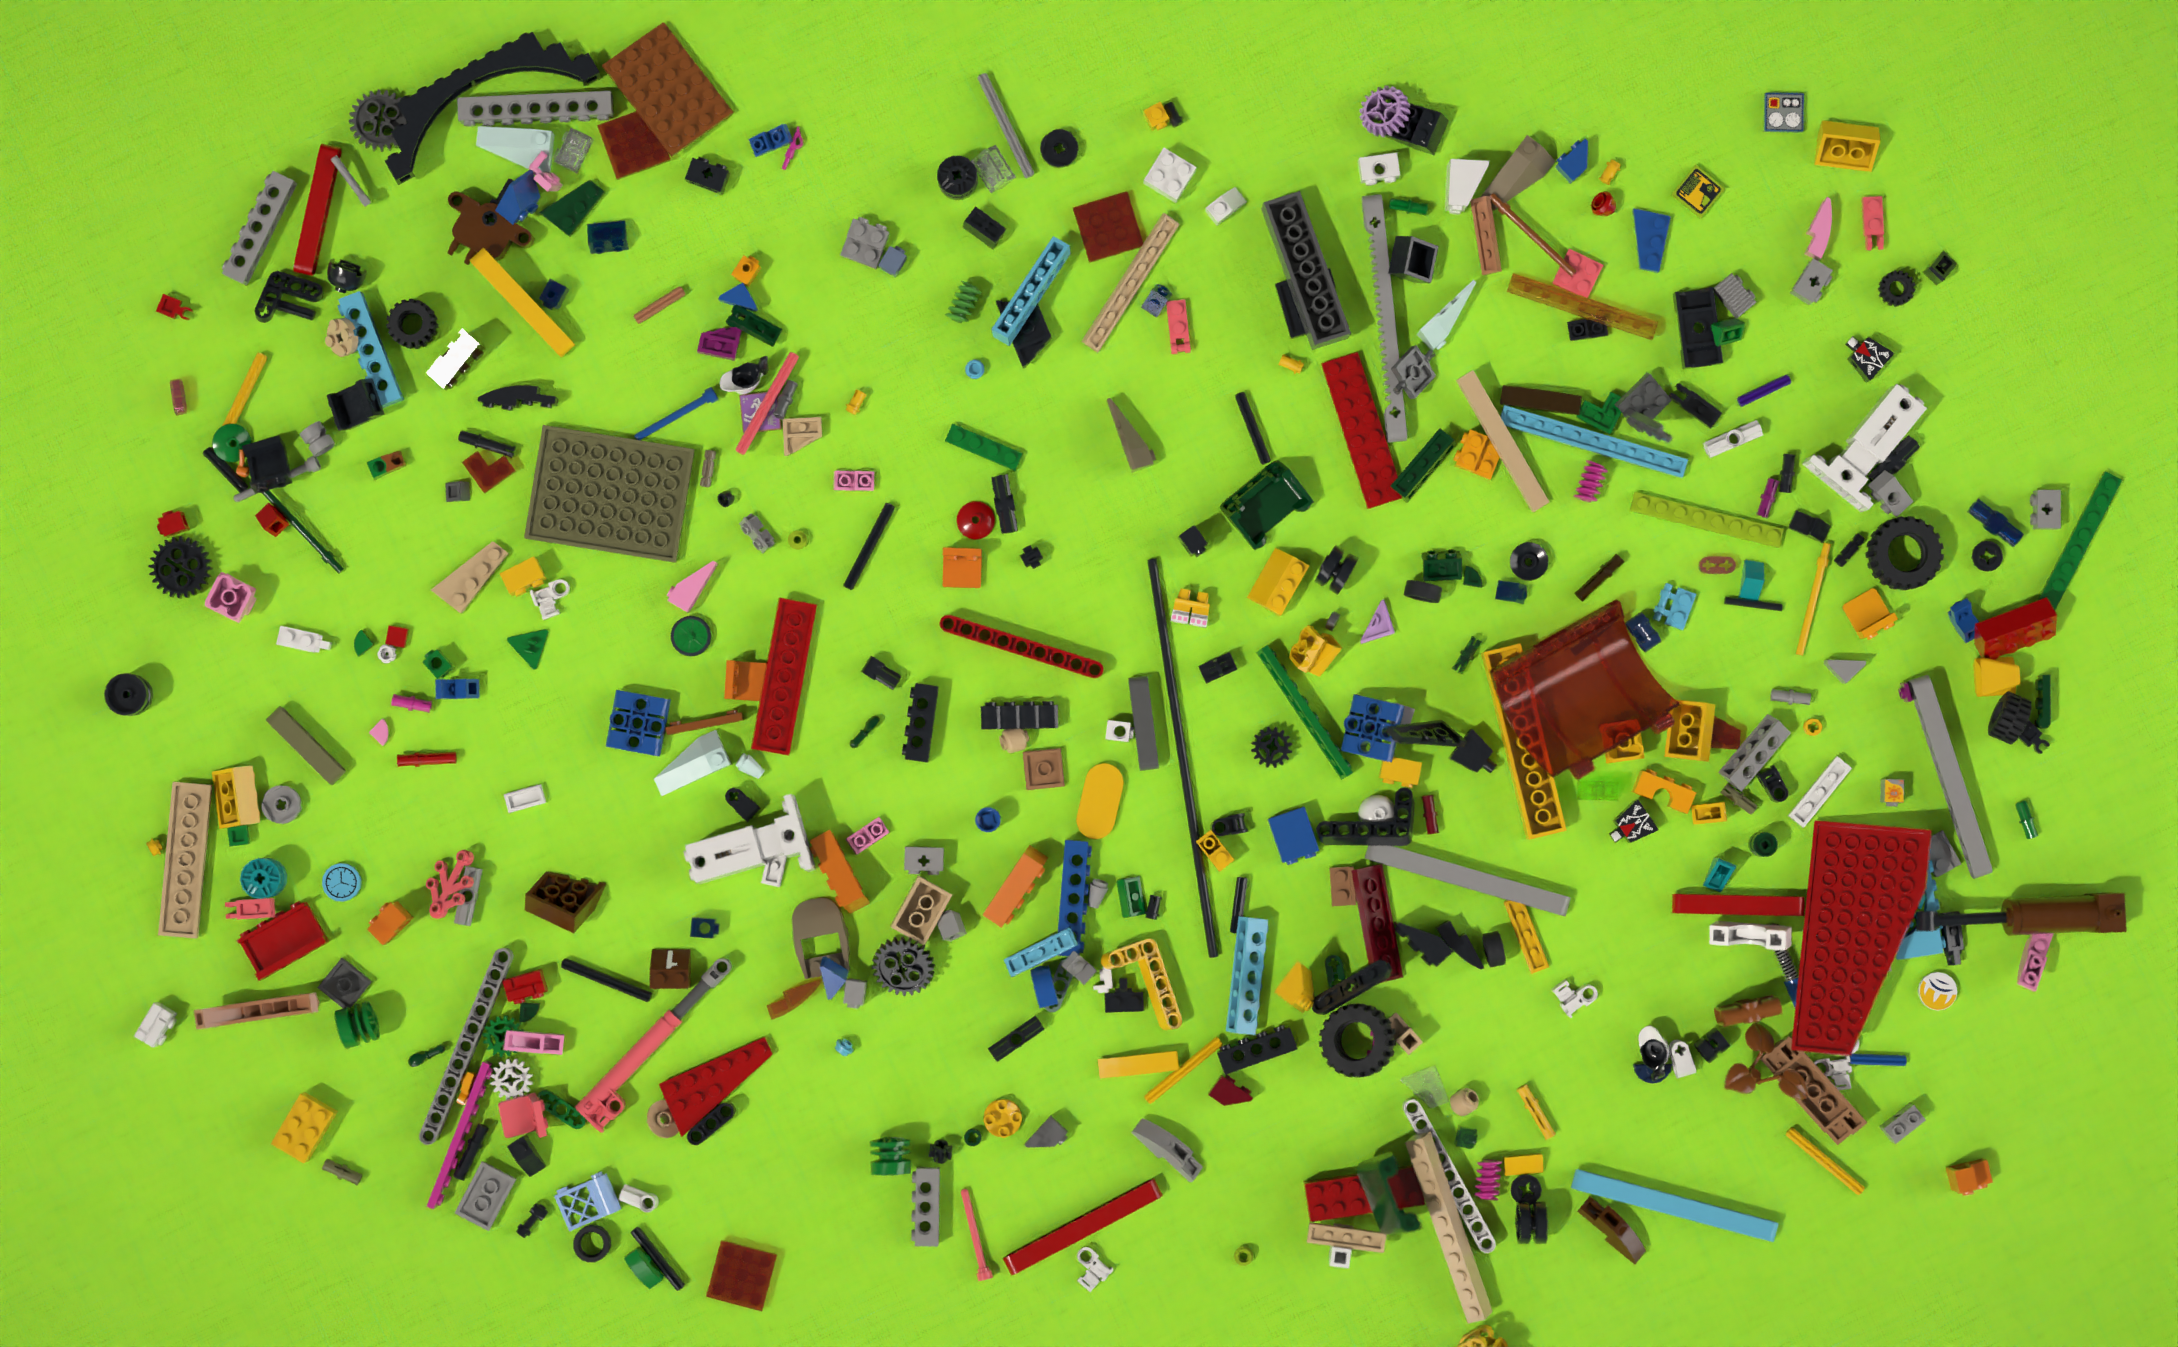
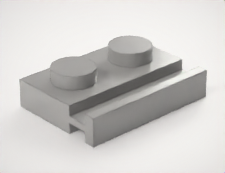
(1942, 854)

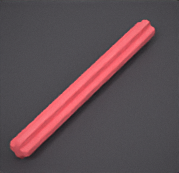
(767, 403)

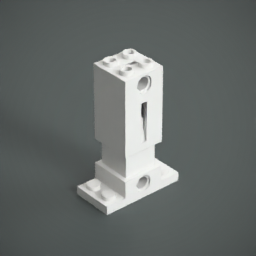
(1868, 445)
(751, 847)

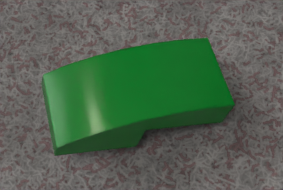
(640, 1266)

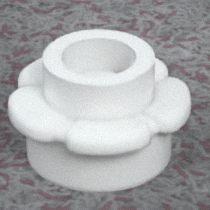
(385, 648)

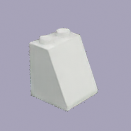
(1462, 182)

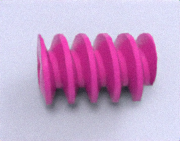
(1591, 482)
(1488, 1179)

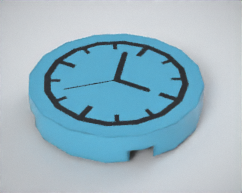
(341, 882)

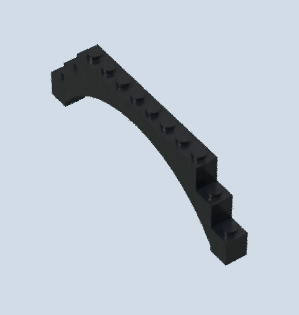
(513, 57)

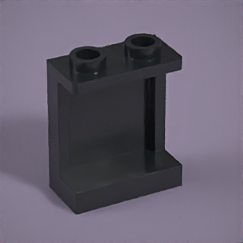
(355, 405)
(268, 464)

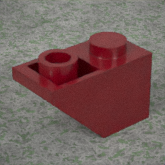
(1228, 1093)

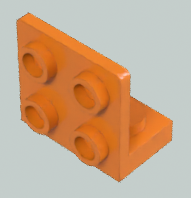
(962, 567)
(744, 680)

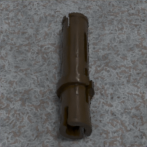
(1599, 577)

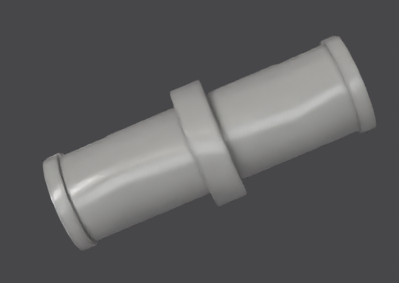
(1790, 697)

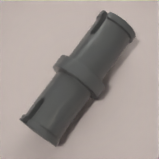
(785, 399)

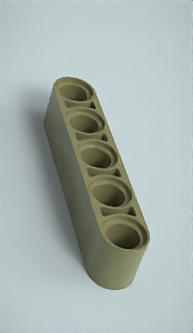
(306, 745)

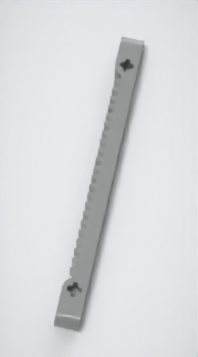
(1373, 209)

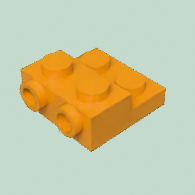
(1477, 455)

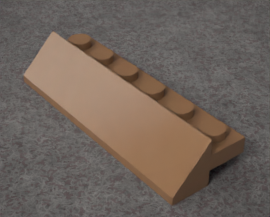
(1824, 1101)

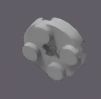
(292, 807)

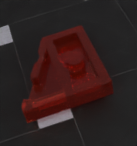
(1724, 735)

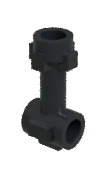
(538, 1212)

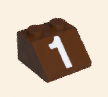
(670, 969)

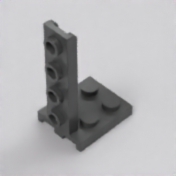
(1643, 404)

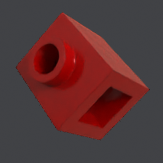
(271, 520)
(172, 523)

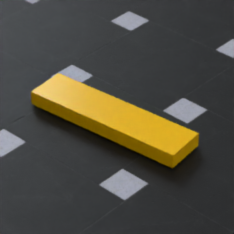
(1526, 936)

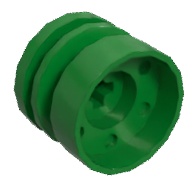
(361, 1023)
(890, 1156)

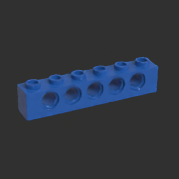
(1074, 848)

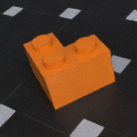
(389, 922)
(1969, 1176)

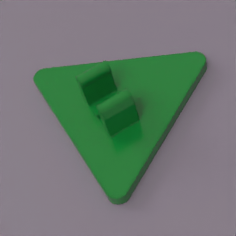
(529, 646)

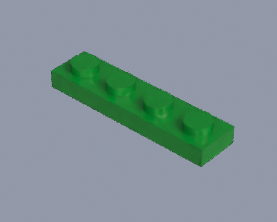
(983, 447)

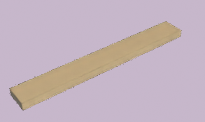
(1130, 282)
(1502, 441)

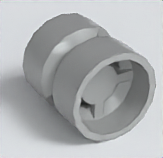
(318, 440)

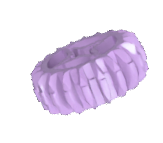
(1393, 115)

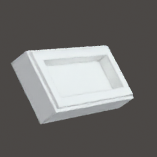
(525, 798)

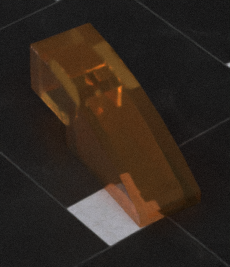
(793, 999)

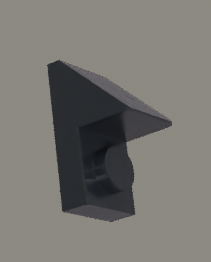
(1809, 526)

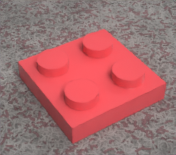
(1584, 278)

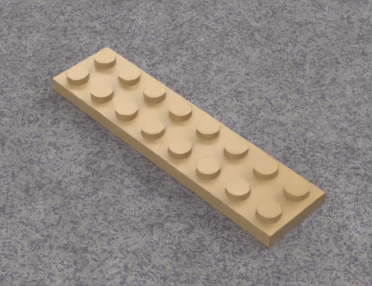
(185, 860)

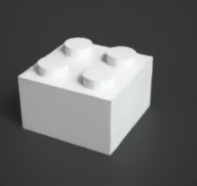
(1169, 175)

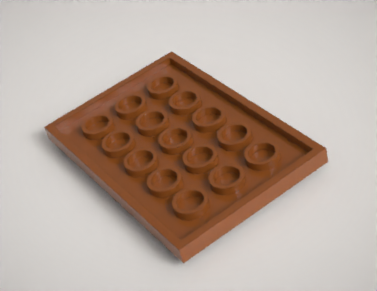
(667, 89)

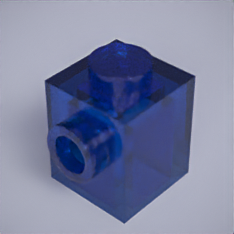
(553, 295)

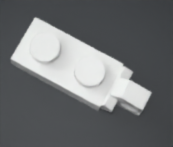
(301, 640)

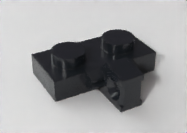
(1123, 999)

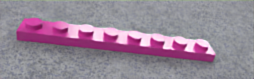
(464, 1126)

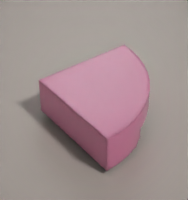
(380, 732)

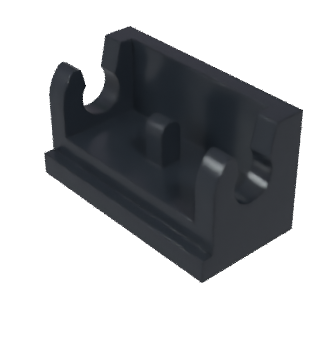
(984, 227)

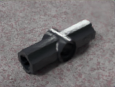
(1896, 458)
(1004, 504)
(1006, 1046)

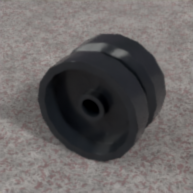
(1335, 569)
(140, 694)
(1531, 1223)

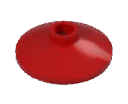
(980, 529)

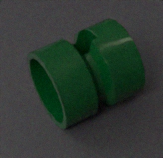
(1763, 844)

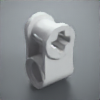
(1681, 1062)

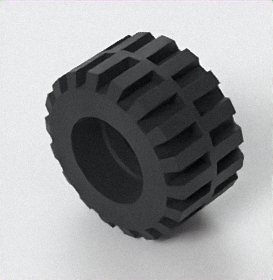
(396, 319)
(2009, 718)

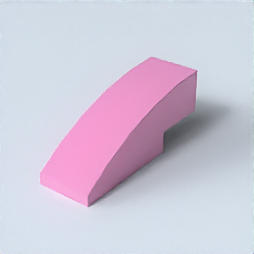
(1820, 230)
(534, 1042)

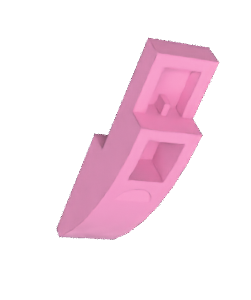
(2033, 960)

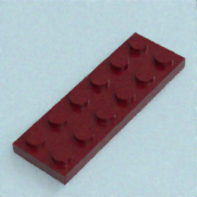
(1376, 918)

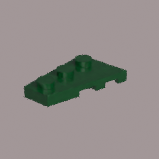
(574, 207)

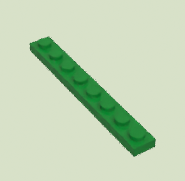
(2080, 538)
(1301, 707)

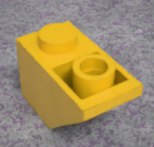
(1215, 850)

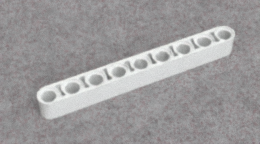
(1455, 1182)

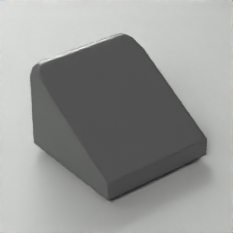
(457, 491)

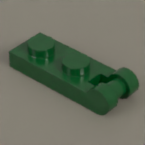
(754, 325)
(2043, 702)

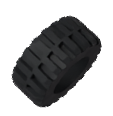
(1928, 544)
(1332, 1043)

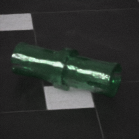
(1466, 655)

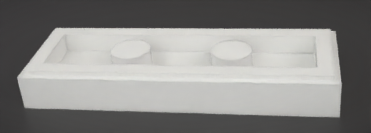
(774, 869)

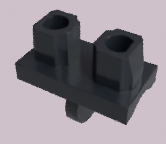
(1217, 667)

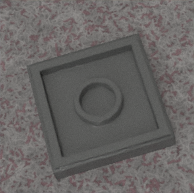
(344, 984)

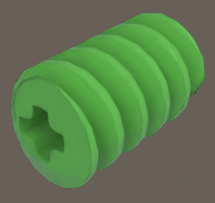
(963, 303)

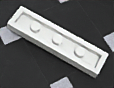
(1819, 791)

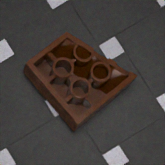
(563, 900)

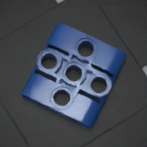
(629, 701)
(1367, 706)

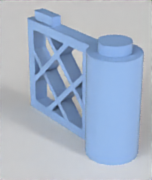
(601, 1193)

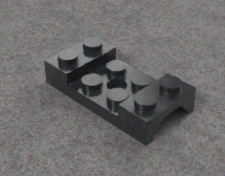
(1697, 348)

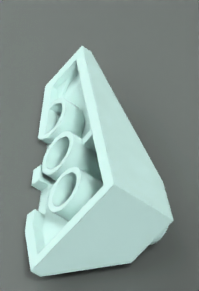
(695, 762)

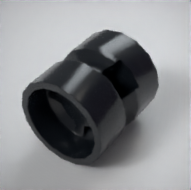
(1707, 1050)

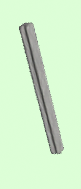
(1005, 125)

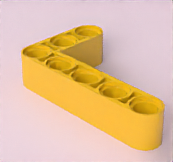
(1150, 978)

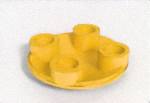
(1002, 1118)

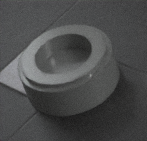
(1332, 621)

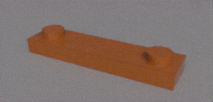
(677, 727)

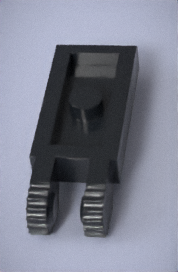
(1696, 406)

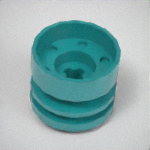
(274, 880)

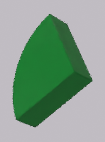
(362, 643)

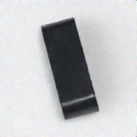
(704, 1129)

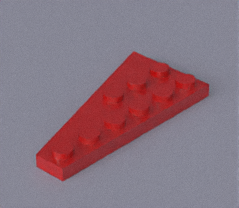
(704, 1087)

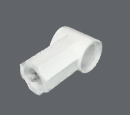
(637, 1198)

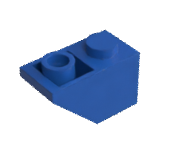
(1574, 163)

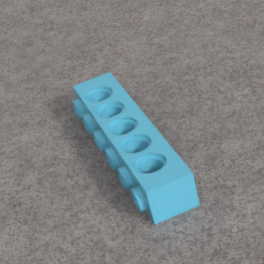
(1031, 291)
(357, 301)
(1240, 982)

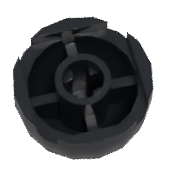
(345, 275)

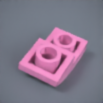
(853, 480)
(867, 836)

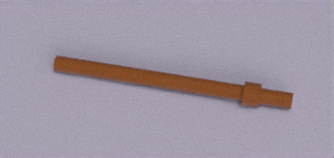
(1504, 208)

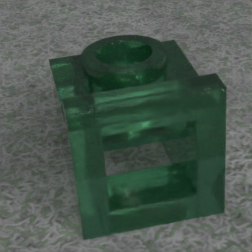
(1466, 1137)

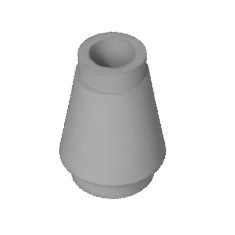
(1097, 892)

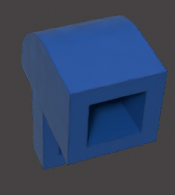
(1963, 619)
(457, 688)
(1044, 986)

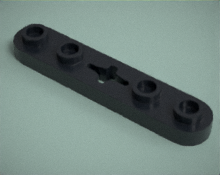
(1362, 981)

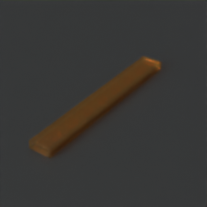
(1582, 306)

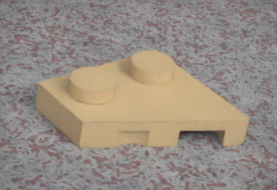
(800, 433)

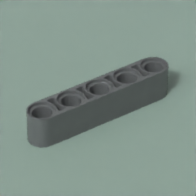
(1143, 723)

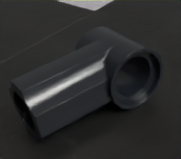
(878, 671)

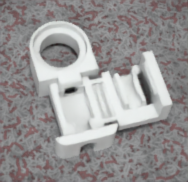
(545, 598)
(1571, 1001)
(1838, 1071)
(1095, 1272)

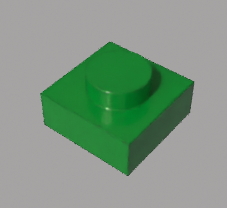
(238, 835)

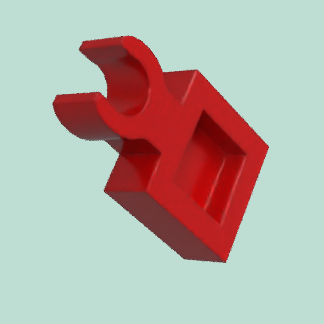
(171, 307)

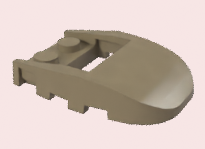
(815, 919)

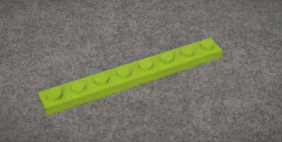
(1706, 520)

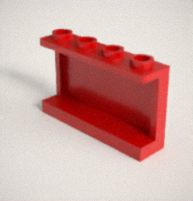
(282, 940)

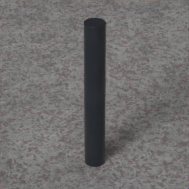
(1753, 603)

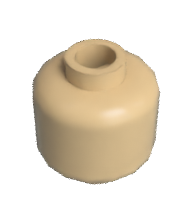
(1014, 740)
(1464, 1101)

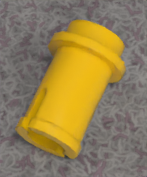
(1610, 171)
(1291, 364)
(855, 403)

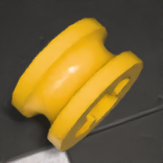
(1815, 732)

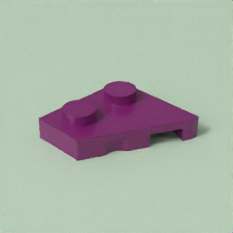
(720, 343)

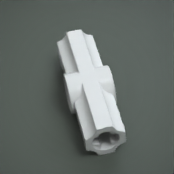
(1744, 434)

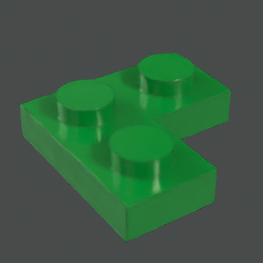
(1601, 418)

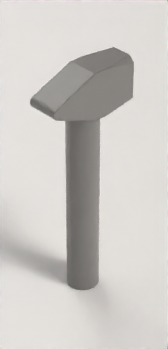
(365, 200)

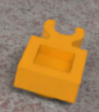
(467, 1083)

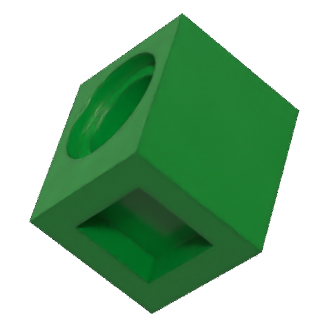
(446, 665)

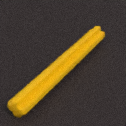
(246, 389)
(1183, 1070)
(1825, 1161)

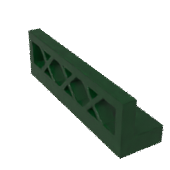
(1423, 465)

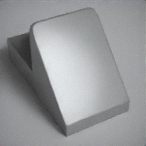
(1079, 967)

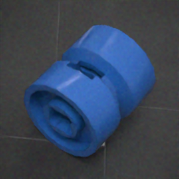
(988, 819)

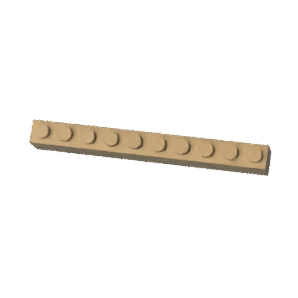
(1449, 1227)

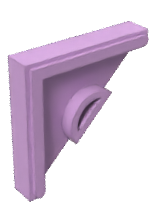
(1379, 625)

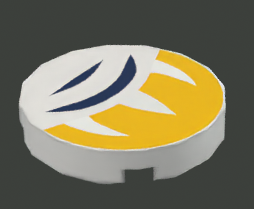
(1937, 991)

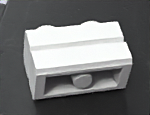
(156, 1024)

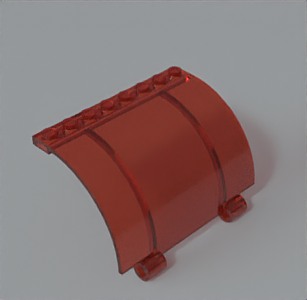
(1581, 693)

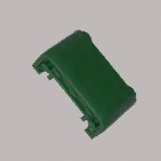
(1265, 502)
(1373, 1177)

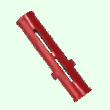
(426, 759)

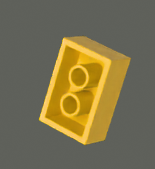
(1692, 731)
(304, 1127)

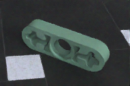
(1060, 970)

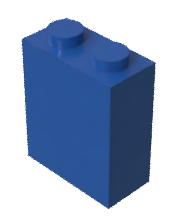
(1293, 835)

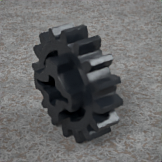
(1280, 749)

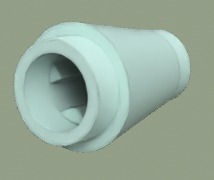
(749, 766)

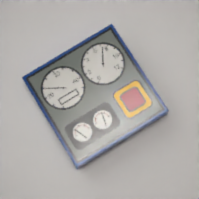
(1783, 112)

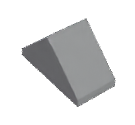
(1844, 669)

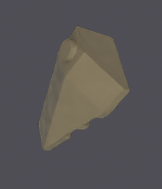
(1523, 168)
(1135, 448)

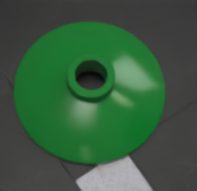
(222, 438)

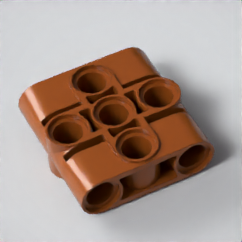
(1748, 1010)

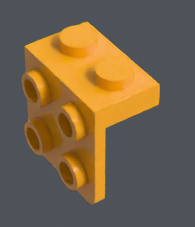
(1868, 614)

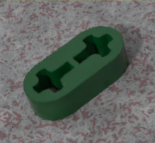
(1329, 970)

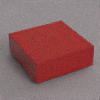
(396, 636)

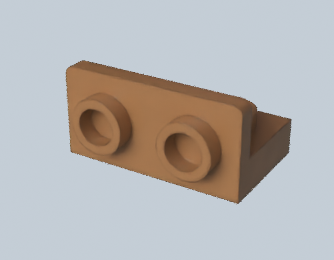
(1342, 886)

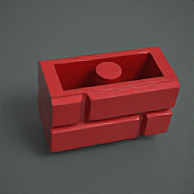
(525, 985)

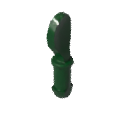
(870, 724)
(418, 1059)

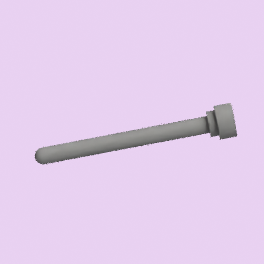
(312, 464)

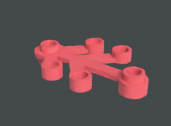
(440, 905)

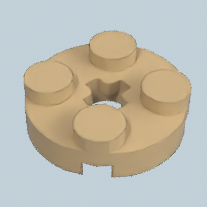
(341, 337)

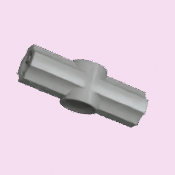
(465, 912)

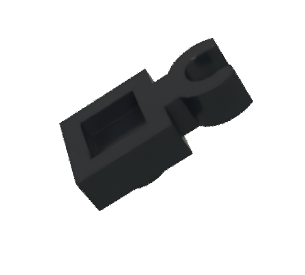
(2031, 735)

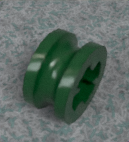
(966, 1136)

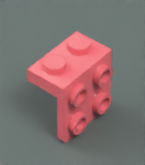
(523, 1116)

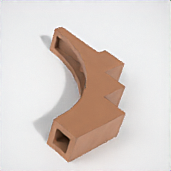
(256, 1010)

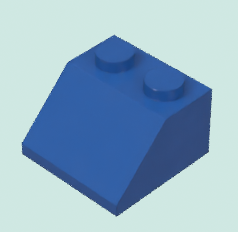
(519, 198)

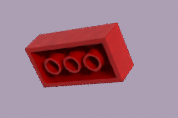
(2015, 629)

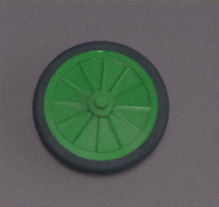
(690, 636)

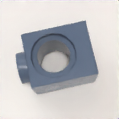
(893, 260)

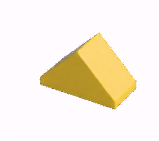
(1709, 813)

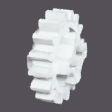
(510, 1071)

